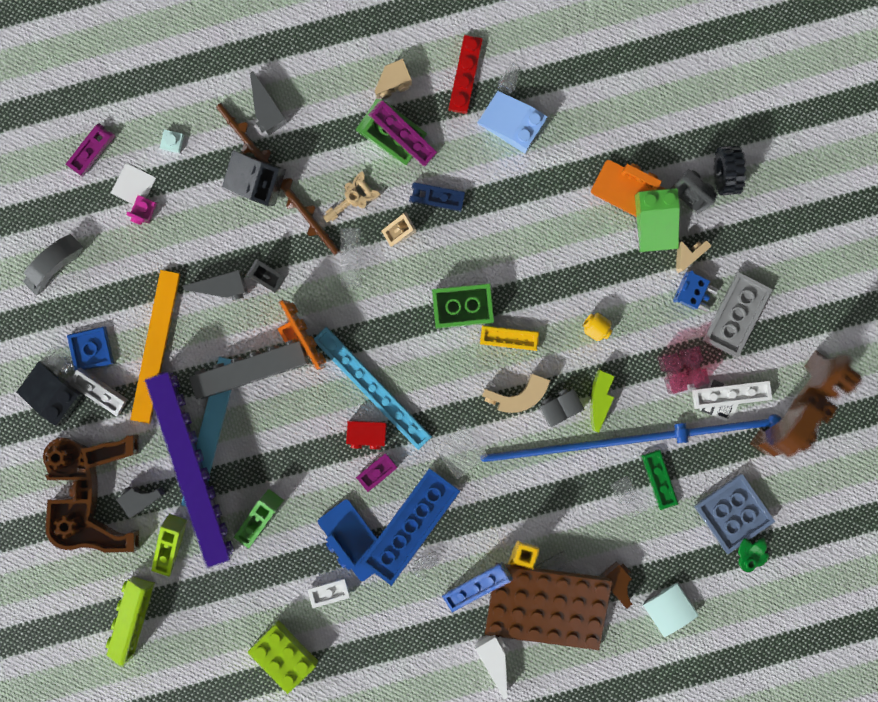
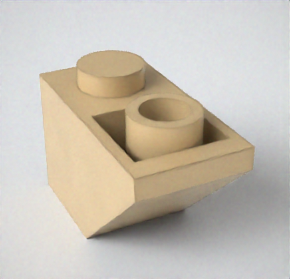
(393, 78)

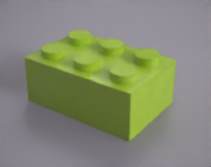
(283, 657)

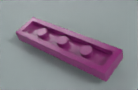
(402, 133)

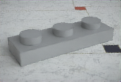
(98, 391)

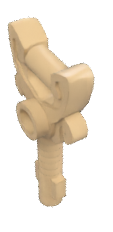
(353, 197)

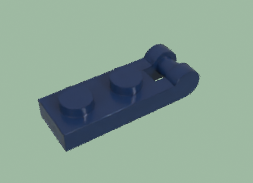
(437, 197)

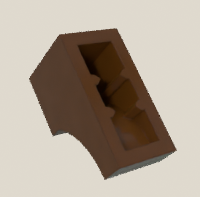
(620, 581)

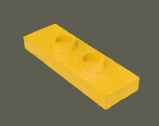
(509, 338)

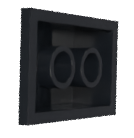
(50, 394)

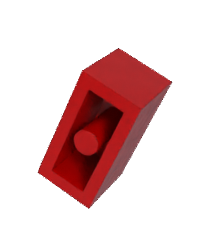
(366, 433)

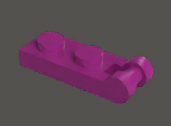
(90, 149)

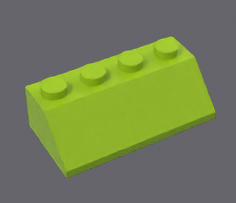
(129, 620)

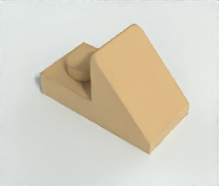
(686, 257)

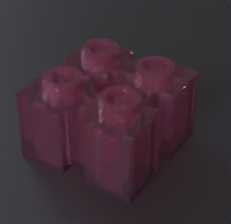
(694, 376)

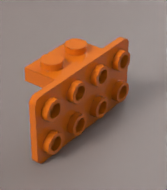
(621, 184)
(297, 330)

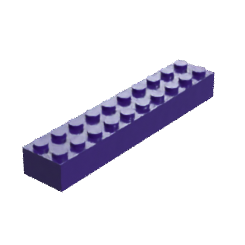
(189, 469)

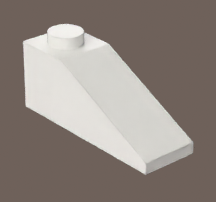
(493, 656)

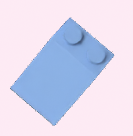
(512, 121)

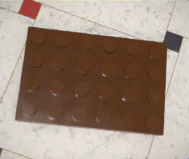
(549, 607)

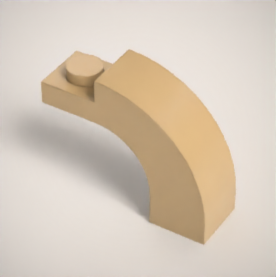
(526, 399)

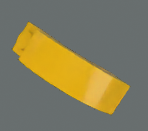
(523, 554)

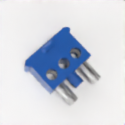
(686, 291)

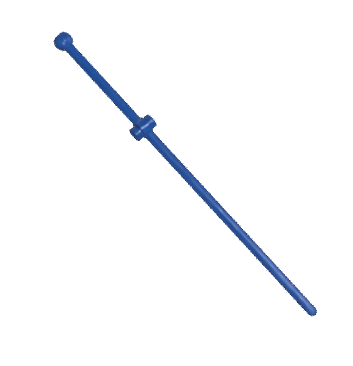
(680, 432)

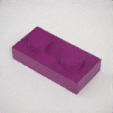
(376, 472)

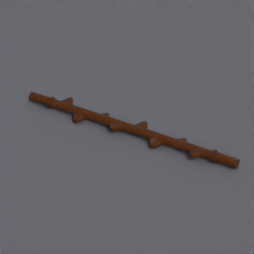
(293, 201)

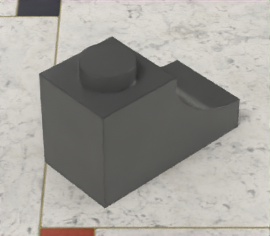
(136, 500)

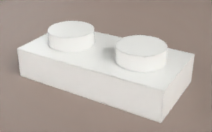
(328, 593)

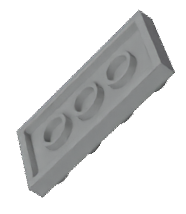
(737, 314)

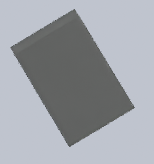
(265, 276)

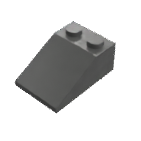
(695, 192)

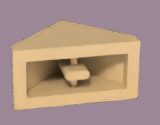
(399, 230)

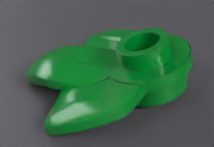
(752, 555)

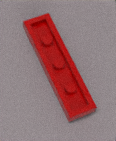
(465, 74)

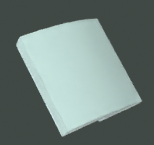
(670, 609)

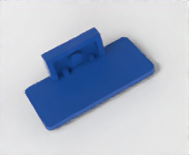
(348, 537)

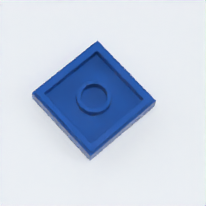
(90, 349)

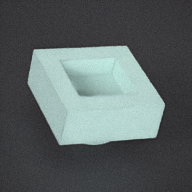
(172, 141)

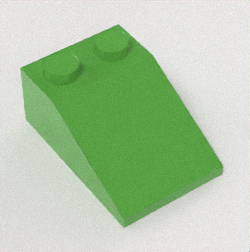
(379, 137)
(658, 219)

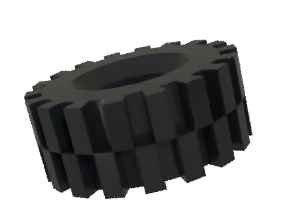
(729, 170)

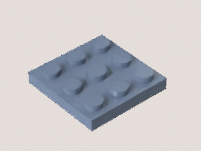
(734, 513)

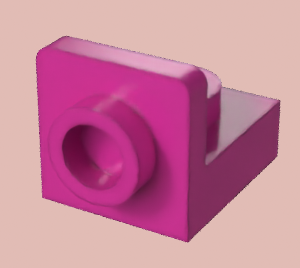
(142, 210)

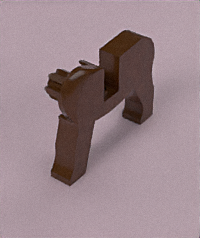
(798, 426)
(71, 519)

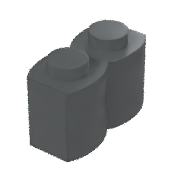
(561, 407)

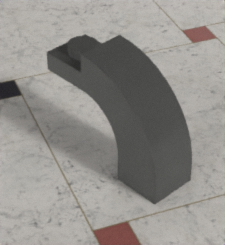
(50, 261)

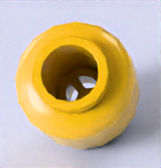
(597, 327)

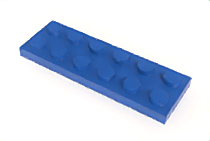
(410, 526)

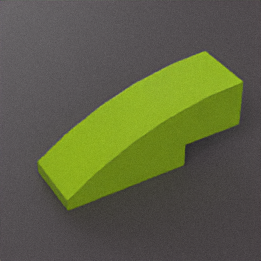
(600, 400)

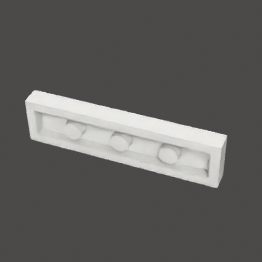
(732, 394)

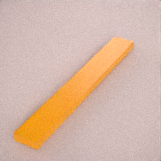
(155, 343)

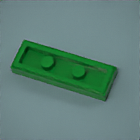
(659, 479)

